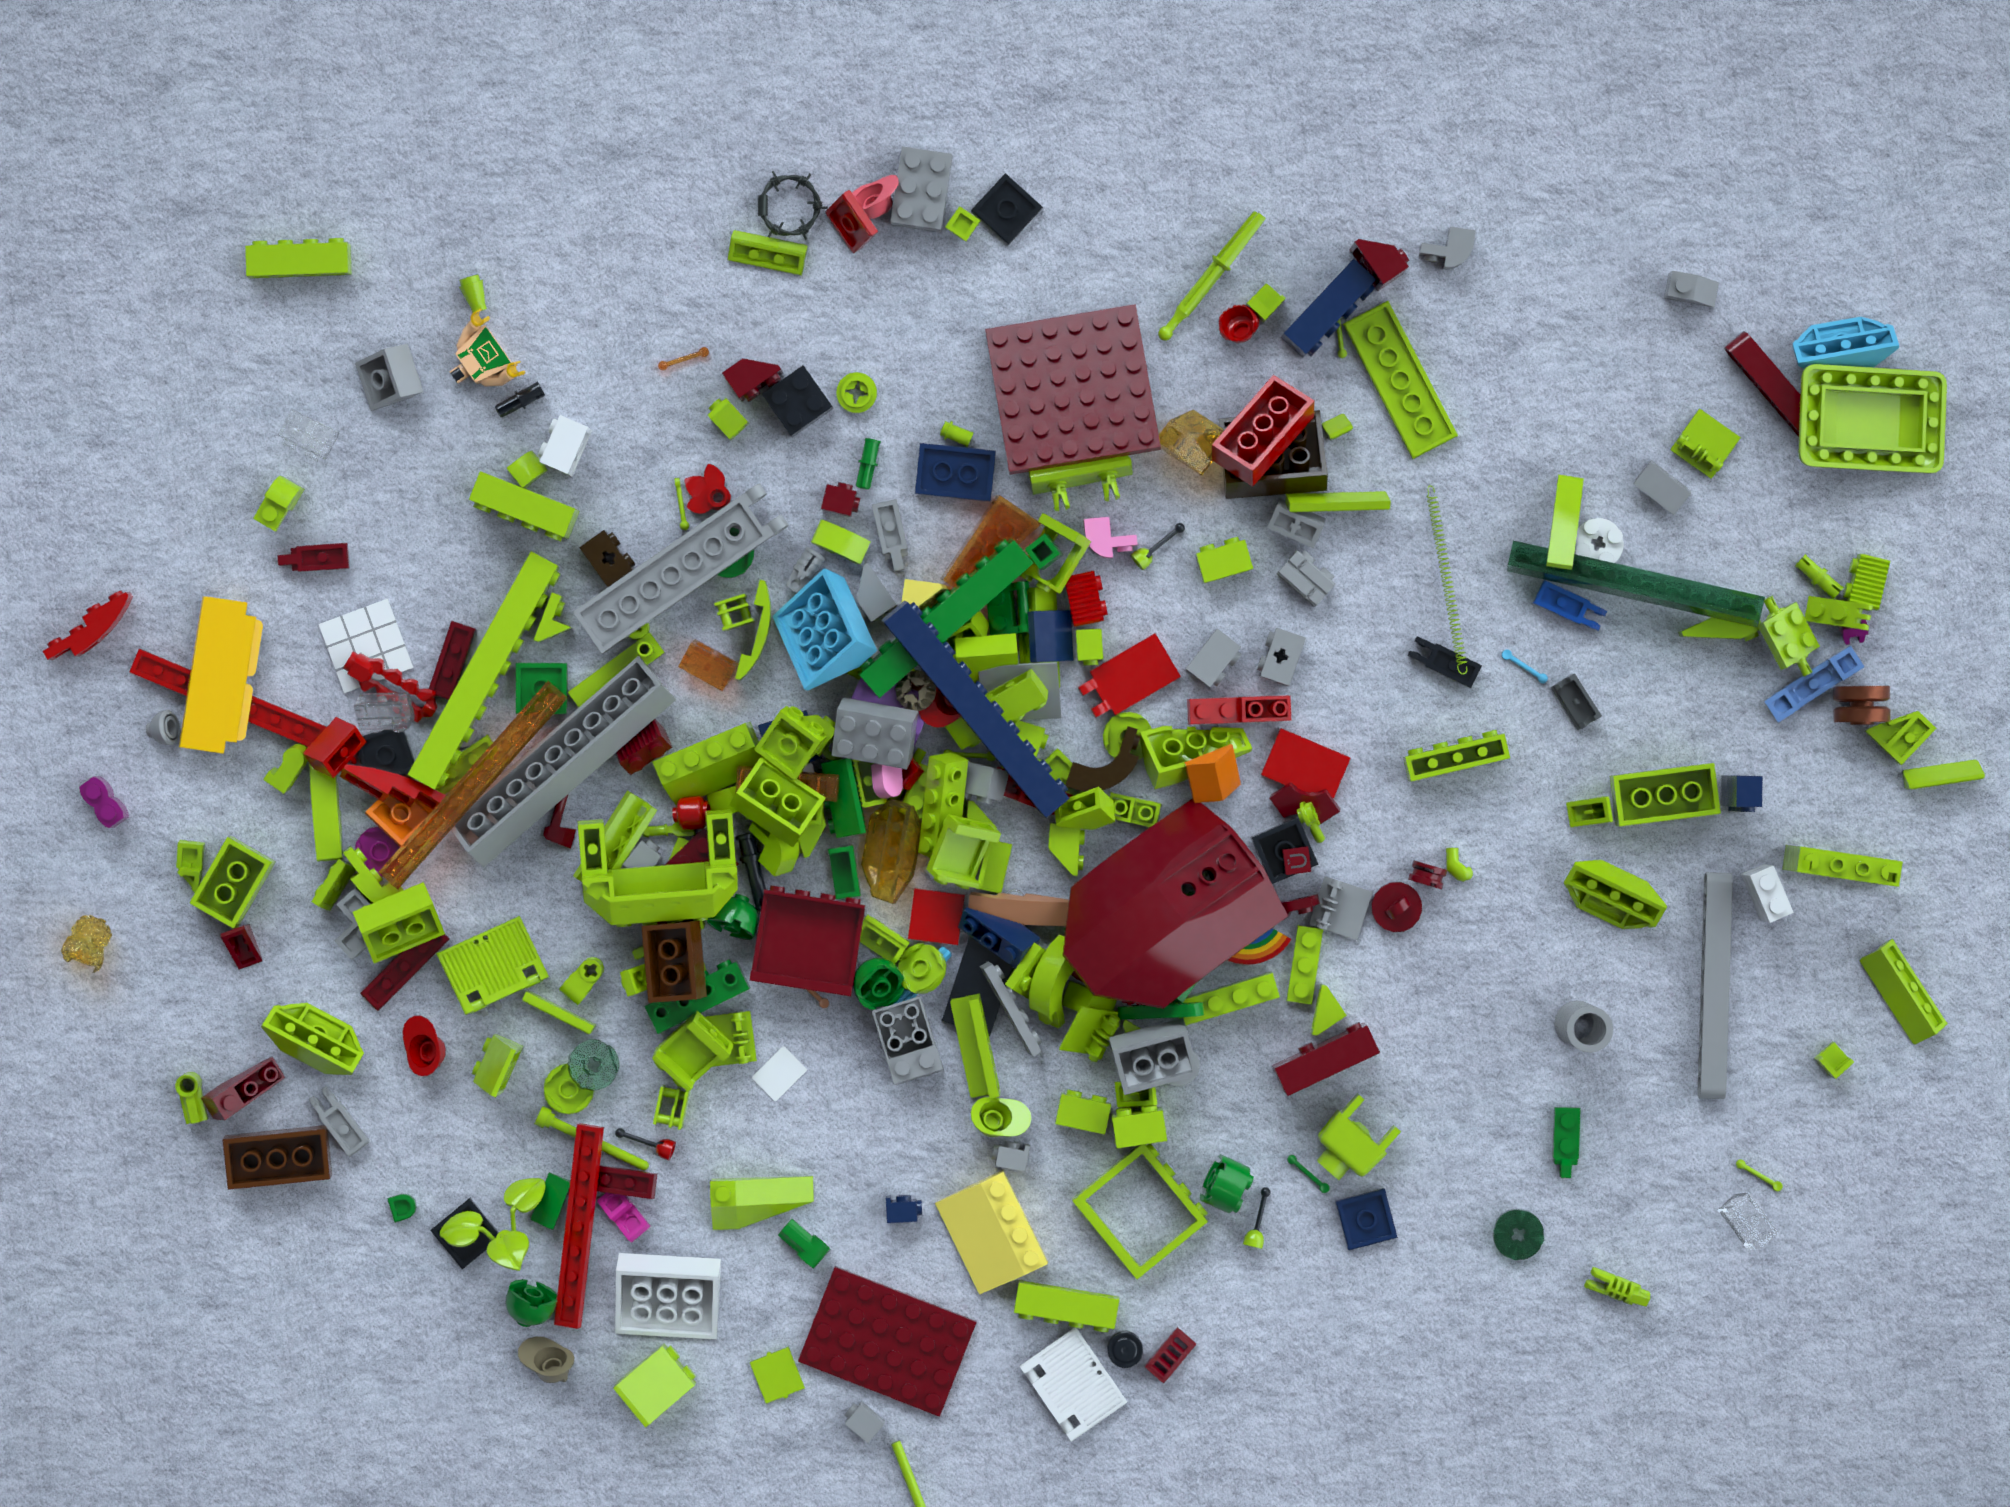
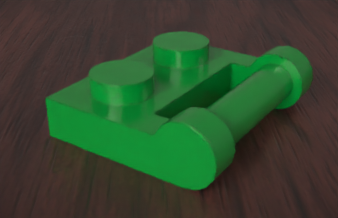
(1002, 610)

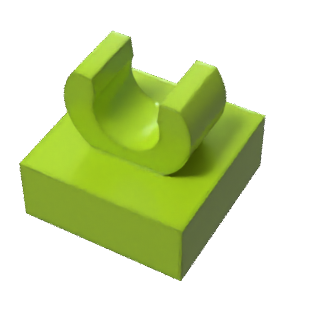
(962, 224)

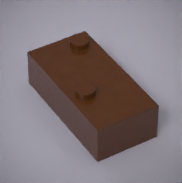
(277, 1157)

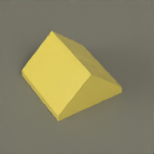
(922, 592)

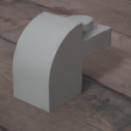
(1457, 248)

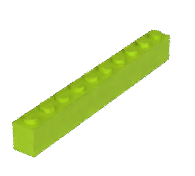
(484, 670)

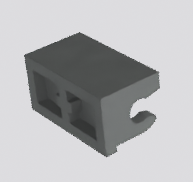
(1576, 701)

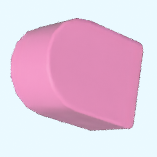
(886, 780)

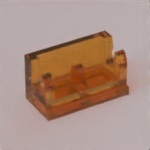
(708, 664)

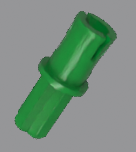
(867, 463)

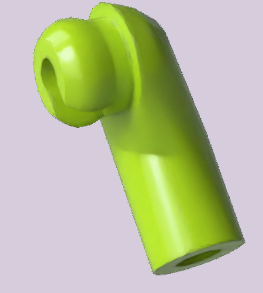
(1455, 867)

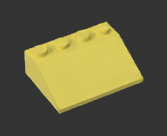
(991, 1232)

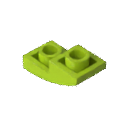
(840, 541)
(1135, 810)

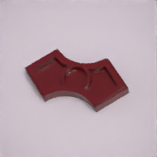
(1289, 797)

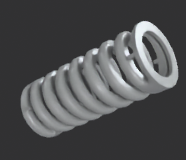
(1600, 1033)

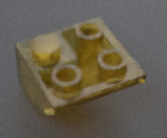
(1190, 440)

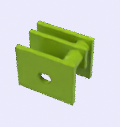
(724, 612)
(671, 1120)

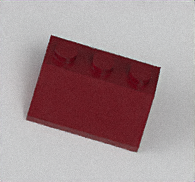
(1380, 260)

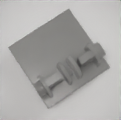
(1341, 908)

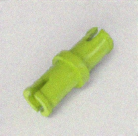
(1819, 576)

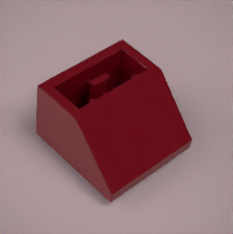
(750, 376)

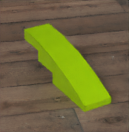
(1565, 522)
(326, 816)

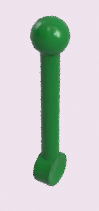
(1324, 1187)

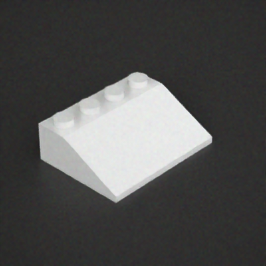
(667, 1296)

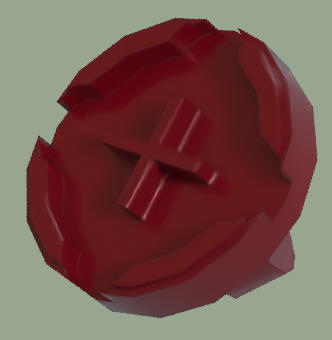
(1396, 907)

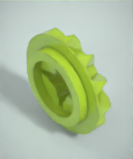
(850, 382)

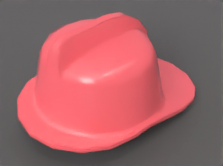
(876, 196)

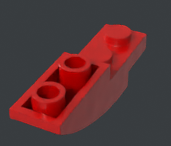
(99, 623)
(1239, 709)

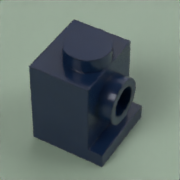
(903, 1209)

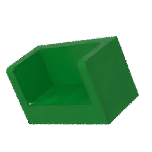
(844, 872)

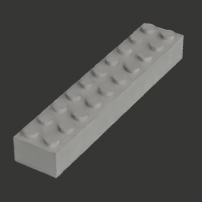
(562, 760)

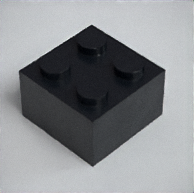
(797, 401)
(1272, 842)

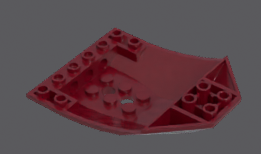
(1137, 932)

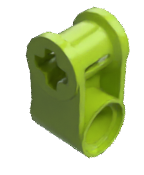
(580, 982)

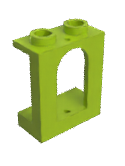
(1053, 528)

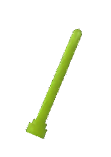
(548, 1119)

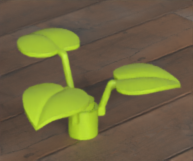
(509, 1246)

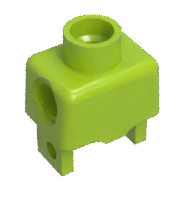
(1350, 1143)

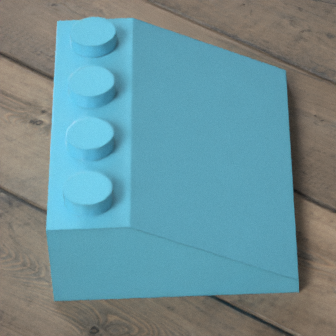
(824, 630)

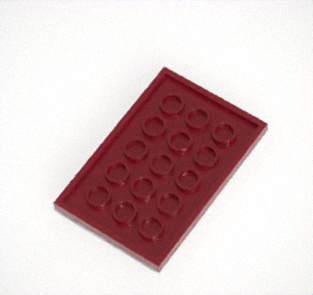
(887, 1341)

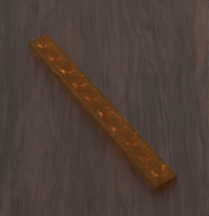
(472, 785)

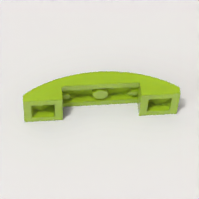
(748, 662)

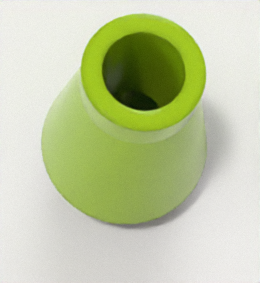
(473, 291)

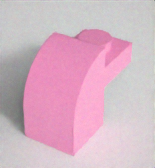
(1099, 534)

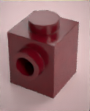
(840, 499)

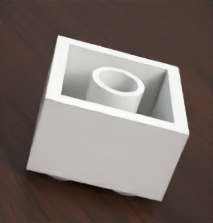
(565, 445)

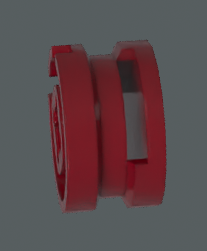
(1425, 877)

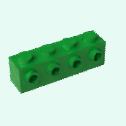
(720, 986)

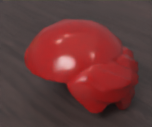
(1238, 323)

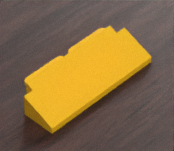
(217, 688)

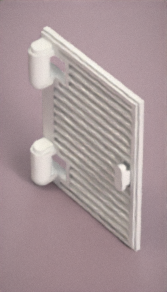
(1073, 1383)

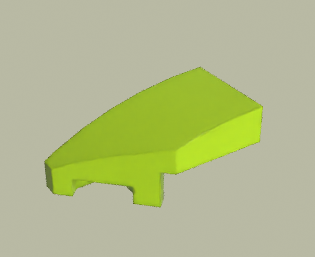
(190, 861)

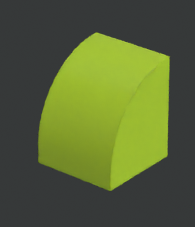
(527, 469)

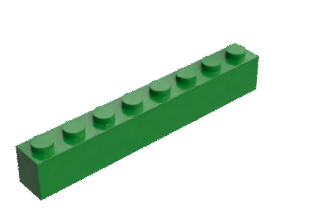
(950, 612)

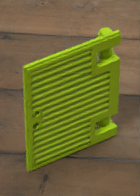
(492, 965)

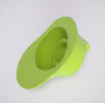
(1000, 1117)

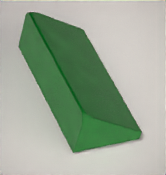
(552, 1202)

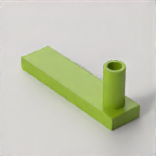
(646, 648)

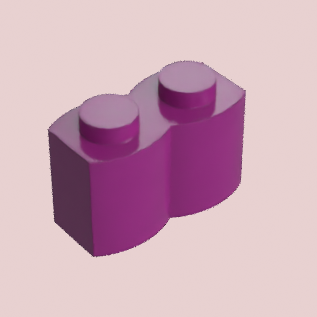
(100, 795)

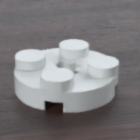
(1610, 536)

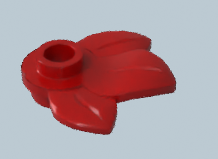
(704, 489)

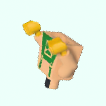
(482, 356)

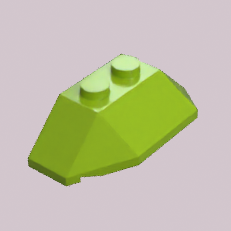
(1614, 895)
(314, 1038)

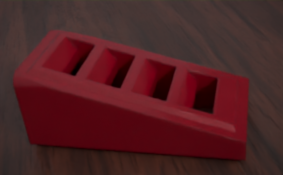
(1149, 1365)

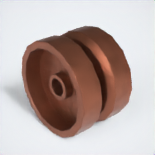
(1861, 704)

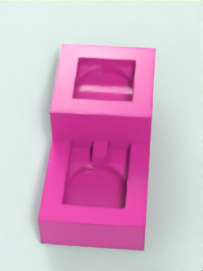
(624, 1214)

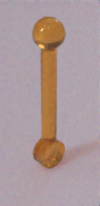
(703, 352)

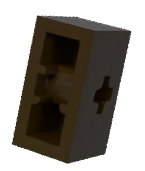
(595, 550)

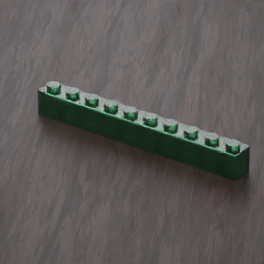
(1640, 585)

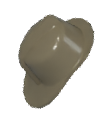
(546, 1359)

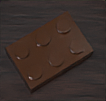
(674, 961)

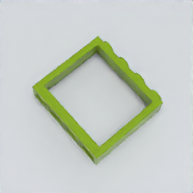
(1842, 865)
(1167, 1174)

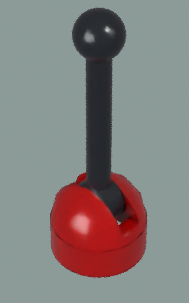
(664, 1148)

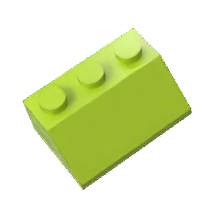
(777, 801)
(398, 922)

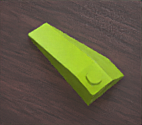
(1169, 748)
(750, 1200)

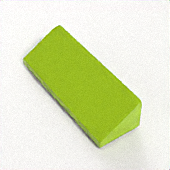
(767, 252)
(1942, 774)

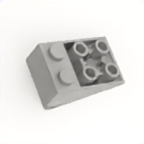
(907, 1040)

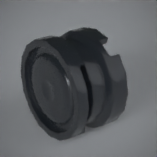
(1125, 1349)

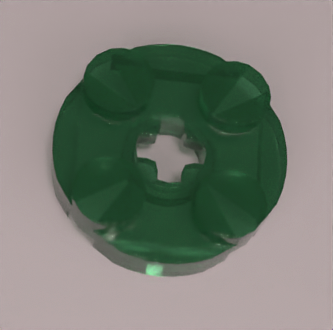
(585, 1077)
(1521, 1220)

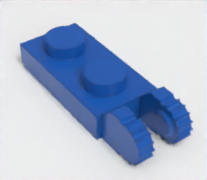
(1567, 604)

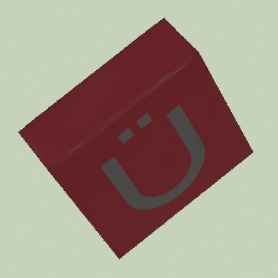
(1296, 860)

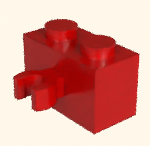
(334, 747)

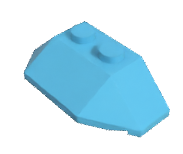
(1846, 343)

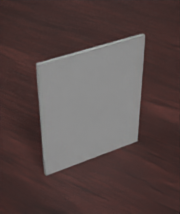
(1047, 674)

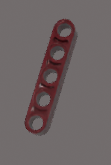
(1766, 378)

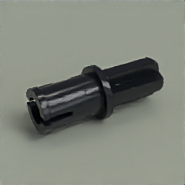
(520, 399)

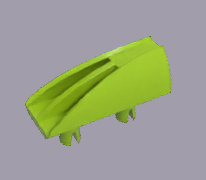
(1059, 478)

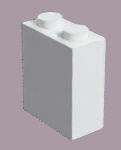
(1767, 893)

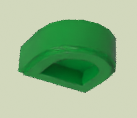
(402, 1206)

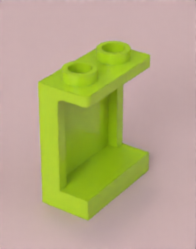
(961, 851)
(691, 1050)

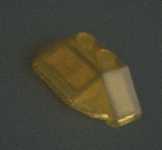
(891, 849)

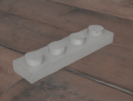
(1017, 1017)

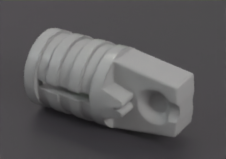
(799, 577)

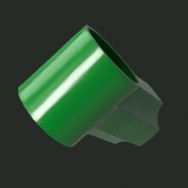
(809, 1247)

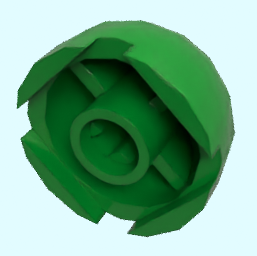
(737, 917)
(878, 983)
(530, 1304)

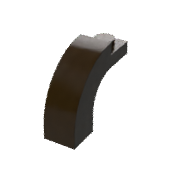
(1105, 777)

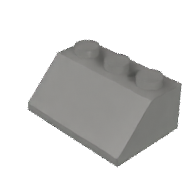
(1153, 1056)

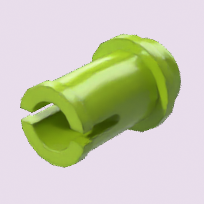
(956, 433)

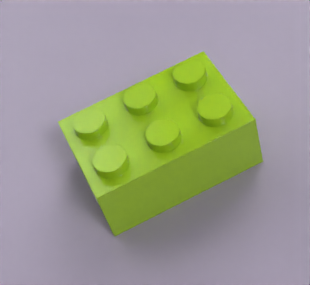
(232, 882)

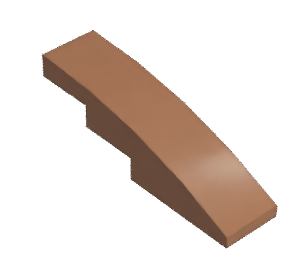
(1025, 909)

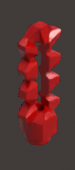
(362, 669)

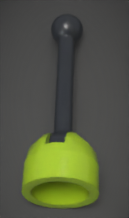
(1143, 556)
(1254, 1237)

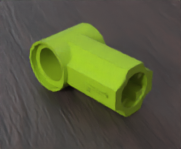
(191, 1102)

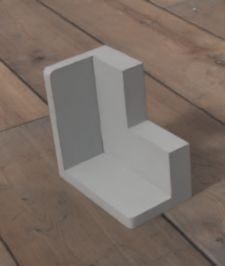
(351, 939)

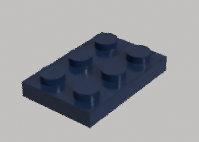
(955, 472)

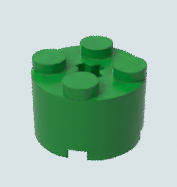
(1226, 1184)

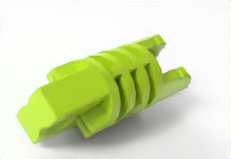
(1618, 1288)

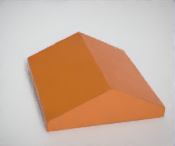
(1213, 775)
(397, 818)

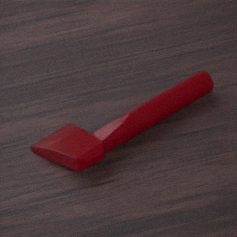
(558, 834)

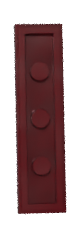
(400, 971)

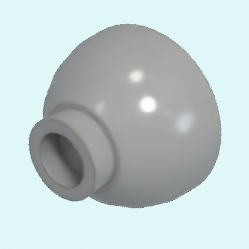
(164, 728)

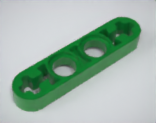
(1173, 1010)

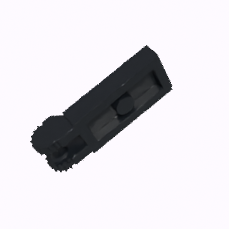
(1444, 662)

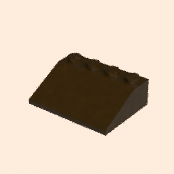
(1297, 470)

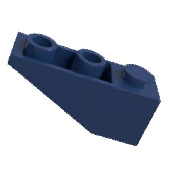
(1001, 936)

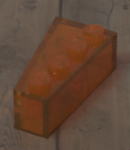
(998, 522)

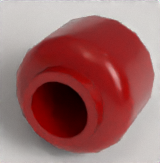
(691, 812)

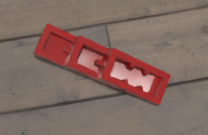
(381, 783)

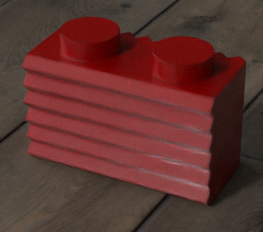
(1084, 599)

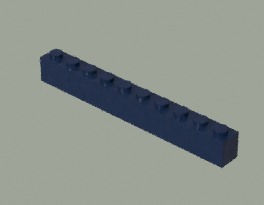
(975, 708)

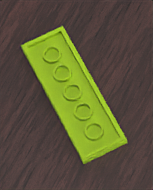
(1400, 379)

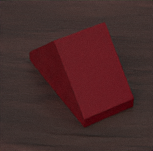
(242, 946)

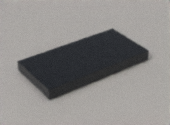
(972, 981)

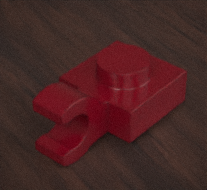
(1302, 904)

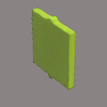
(777, 1375)

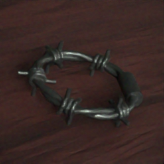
(763, 205)

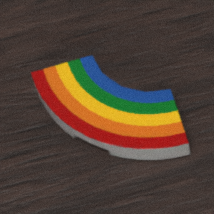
(1262, 948)

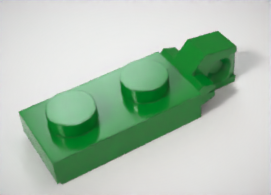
(1566, 1138)

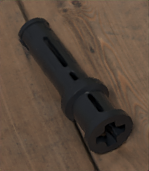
(750, 856)

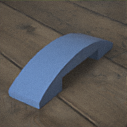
(1809, 687)

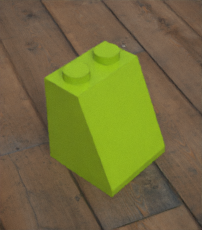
(655, 1384)

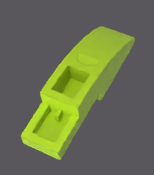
(368, 880)

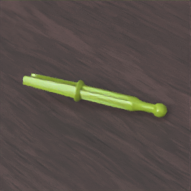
(1213, 273)

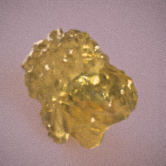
(87, 941)

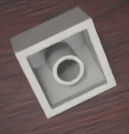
(389, 376)

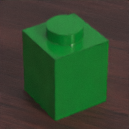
(1044, 551)

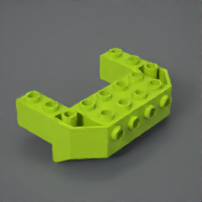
(659, 891)

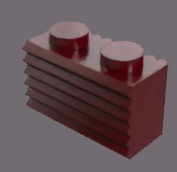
(644, 747)

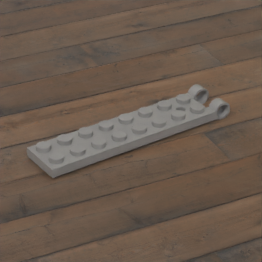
(676, 571)

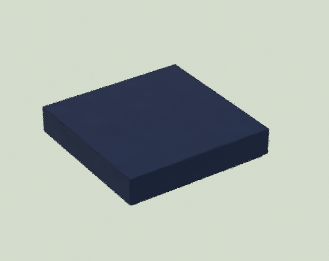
(1050, 636)
(1366, 1219)

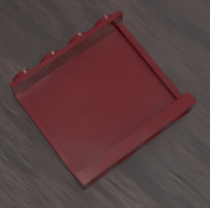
(808, 941)

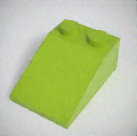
(497, 1064)

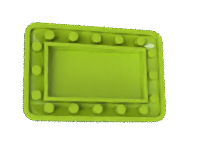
(1872, 418)

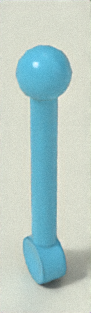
(1507, 654)

